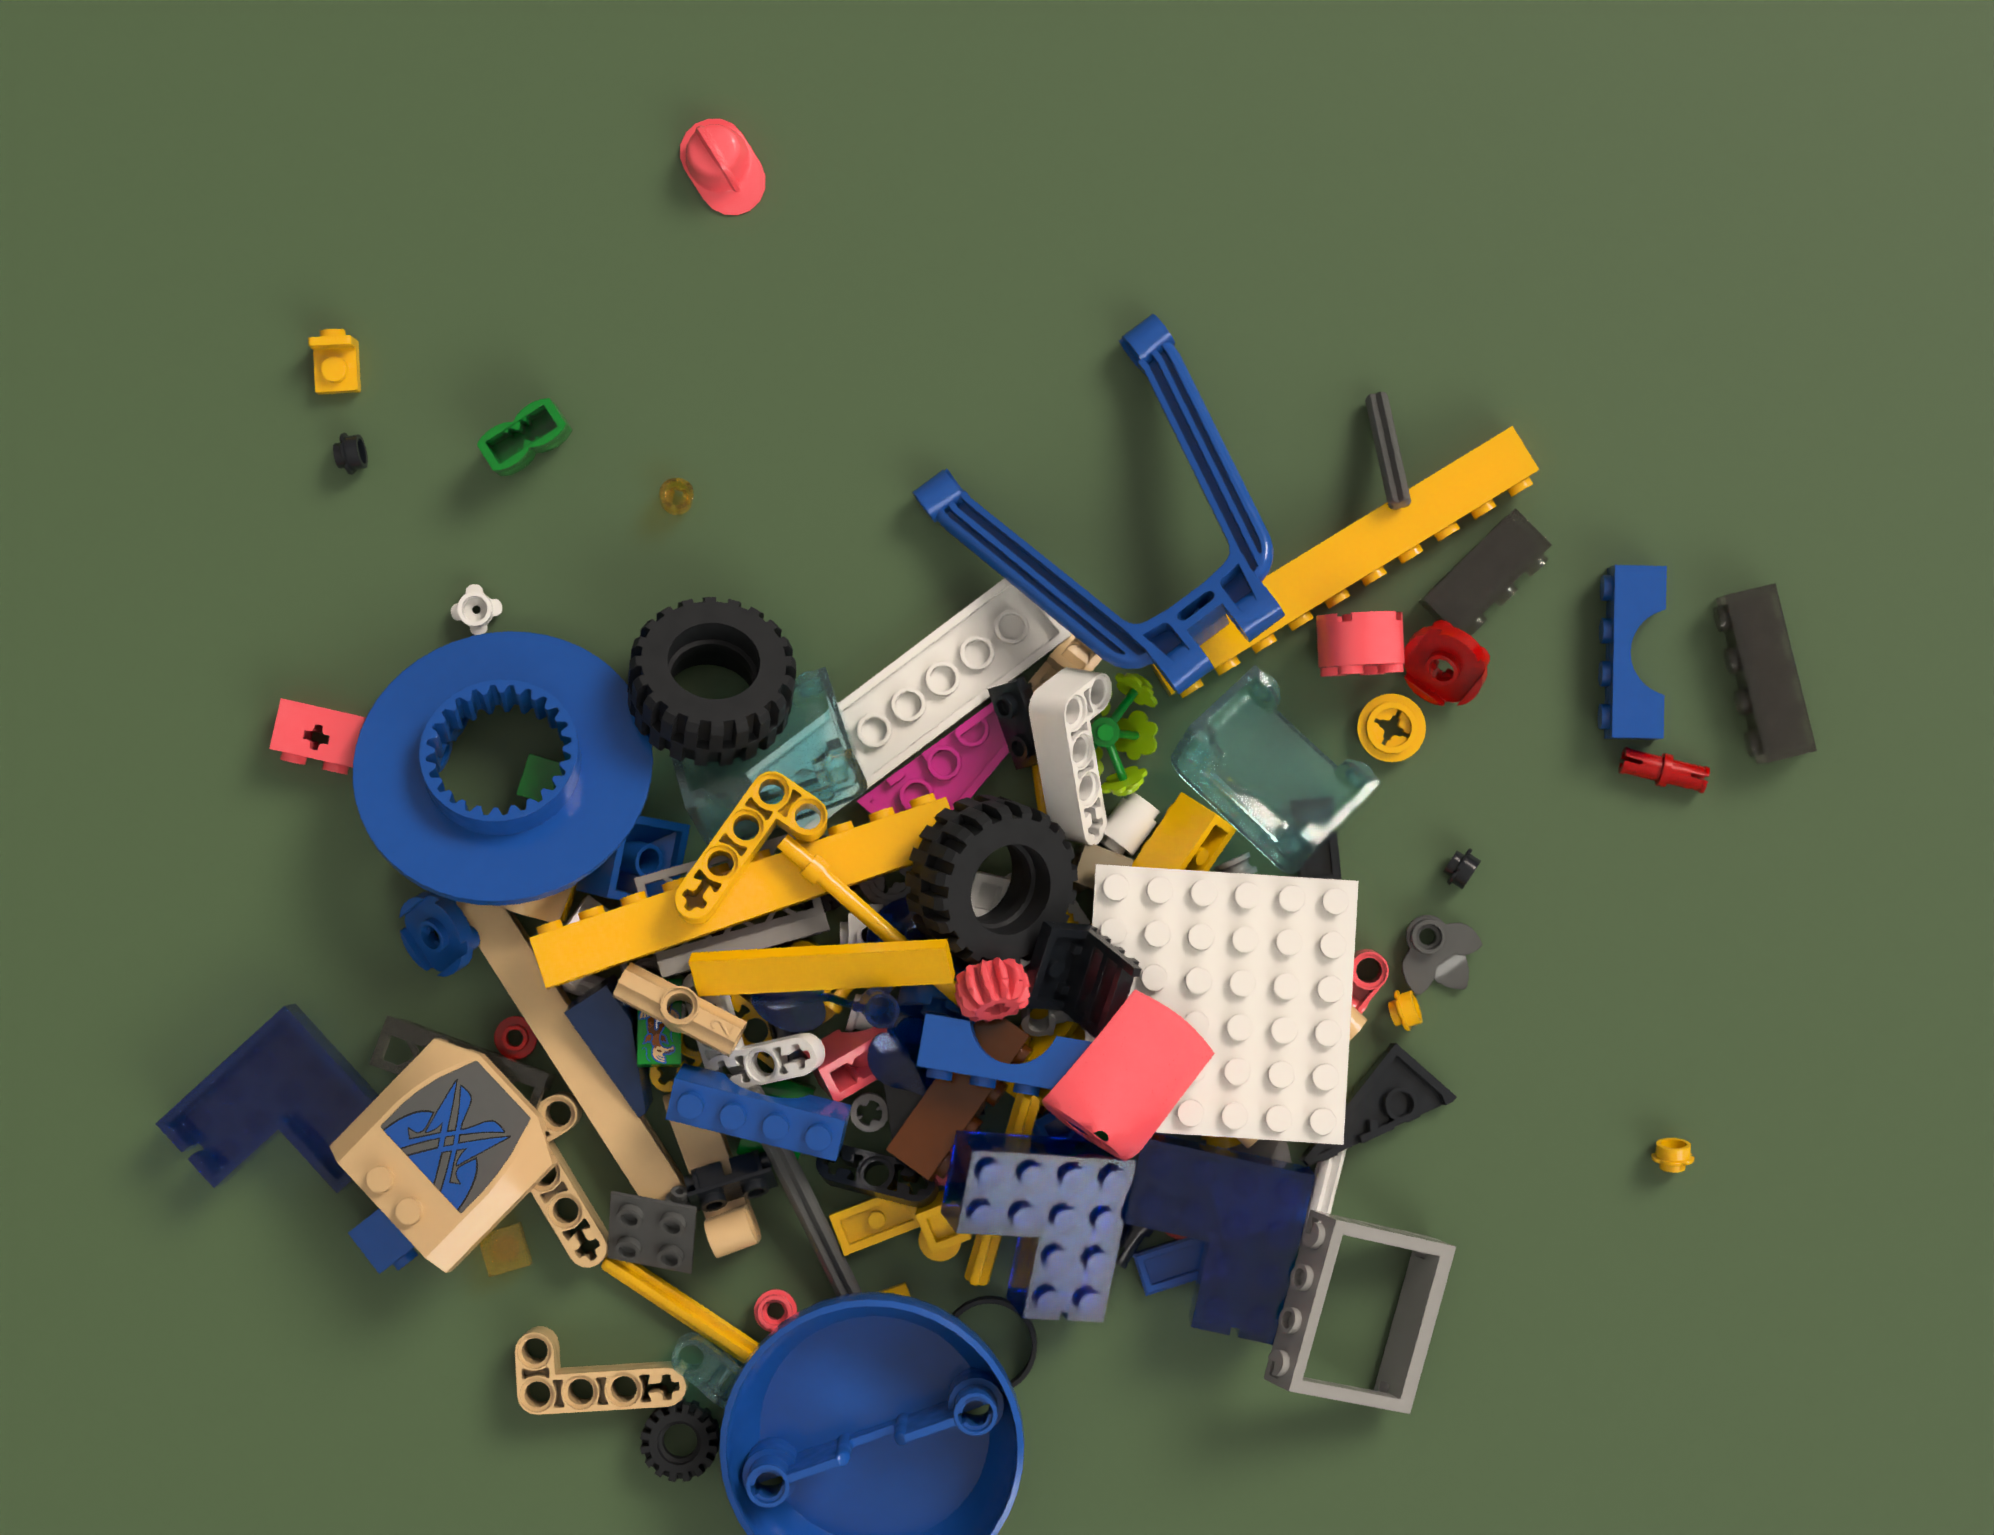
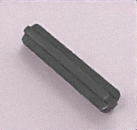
(1388, 451)

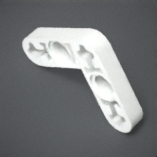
(776, 1048)

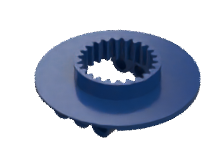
(526, 851)

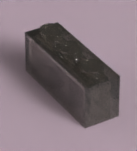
(1488, 573)

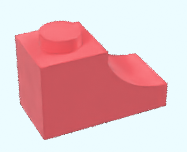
(845, 1062)

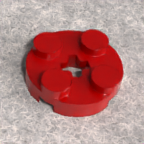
(1459, 650)

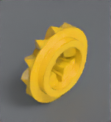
(1410, 721)

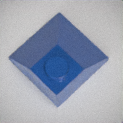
(647, 849)

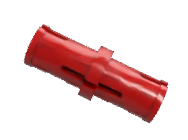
(1664, 770)

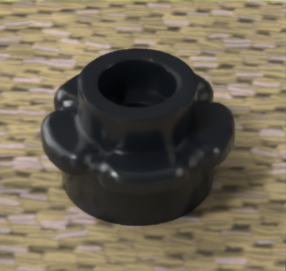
(350, 453)
(1461, 868)

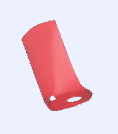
(1130, 1076)

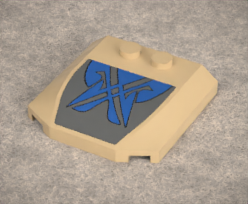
(447, 1151)

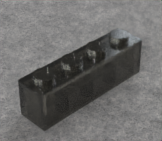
(1765, 674)

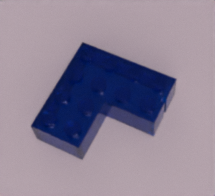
(274, 1083)
(1060, 1201)
(1244, 1211)

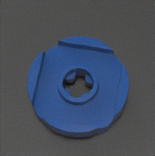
(456, 936)

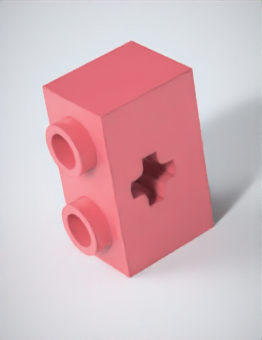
(295, 729)

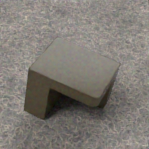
(1086, 859)

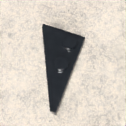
(1387, 1096)

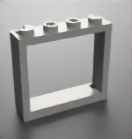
(1410, 1327)

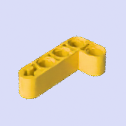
(743, 851)

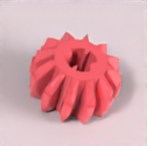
(992, 989)

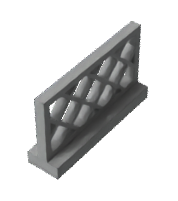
(757, 936)

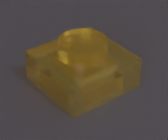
(505, 1249)

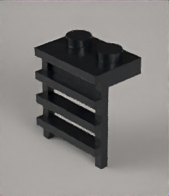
(1079, 974)

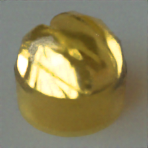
(667, 495)

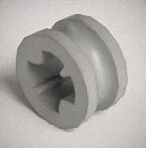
(1237, 865)
(875, 1123)

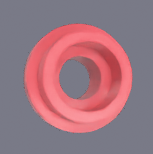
(771, 1296)

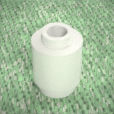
(1129, 824)

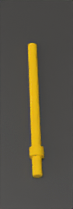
(816, 870)

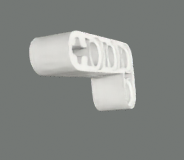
(1066, 750)

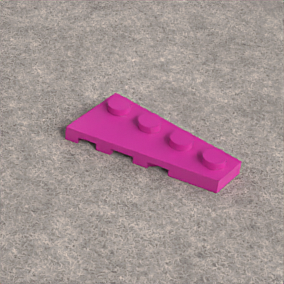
(948, 769)

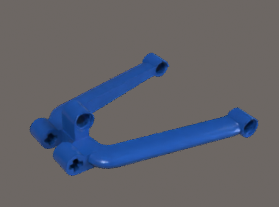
(1175, 635)

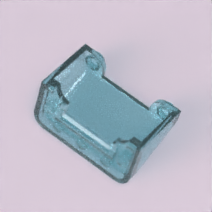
(810, 751)
(1269, 774)

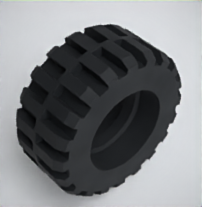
(722, 637)
(948, 863)

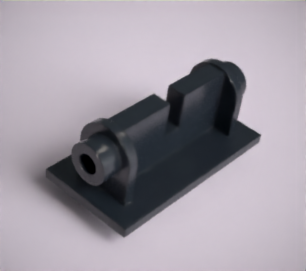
(1012, 709)
(712, 1189)

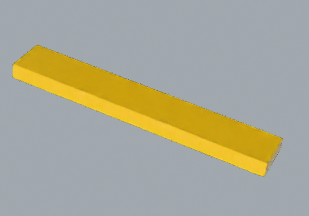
(822, 967)

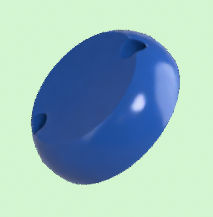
(872, 1425)

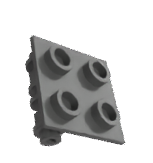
(653, 1230)

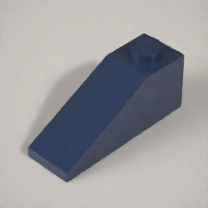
(611, 1035)

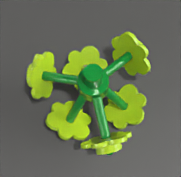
(1128, 735)

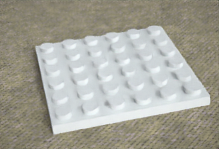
(1259, 976)

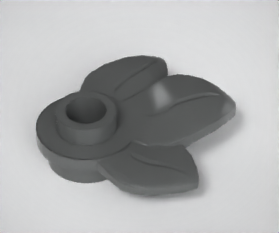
(1442, 958)

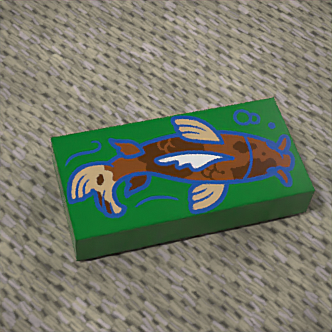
(655, 1042)

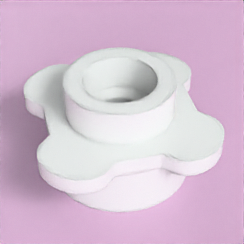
(464, 609)

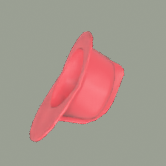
(722, 166)

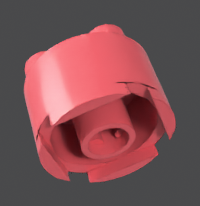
(1360, 643)

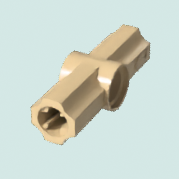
(653, 997)

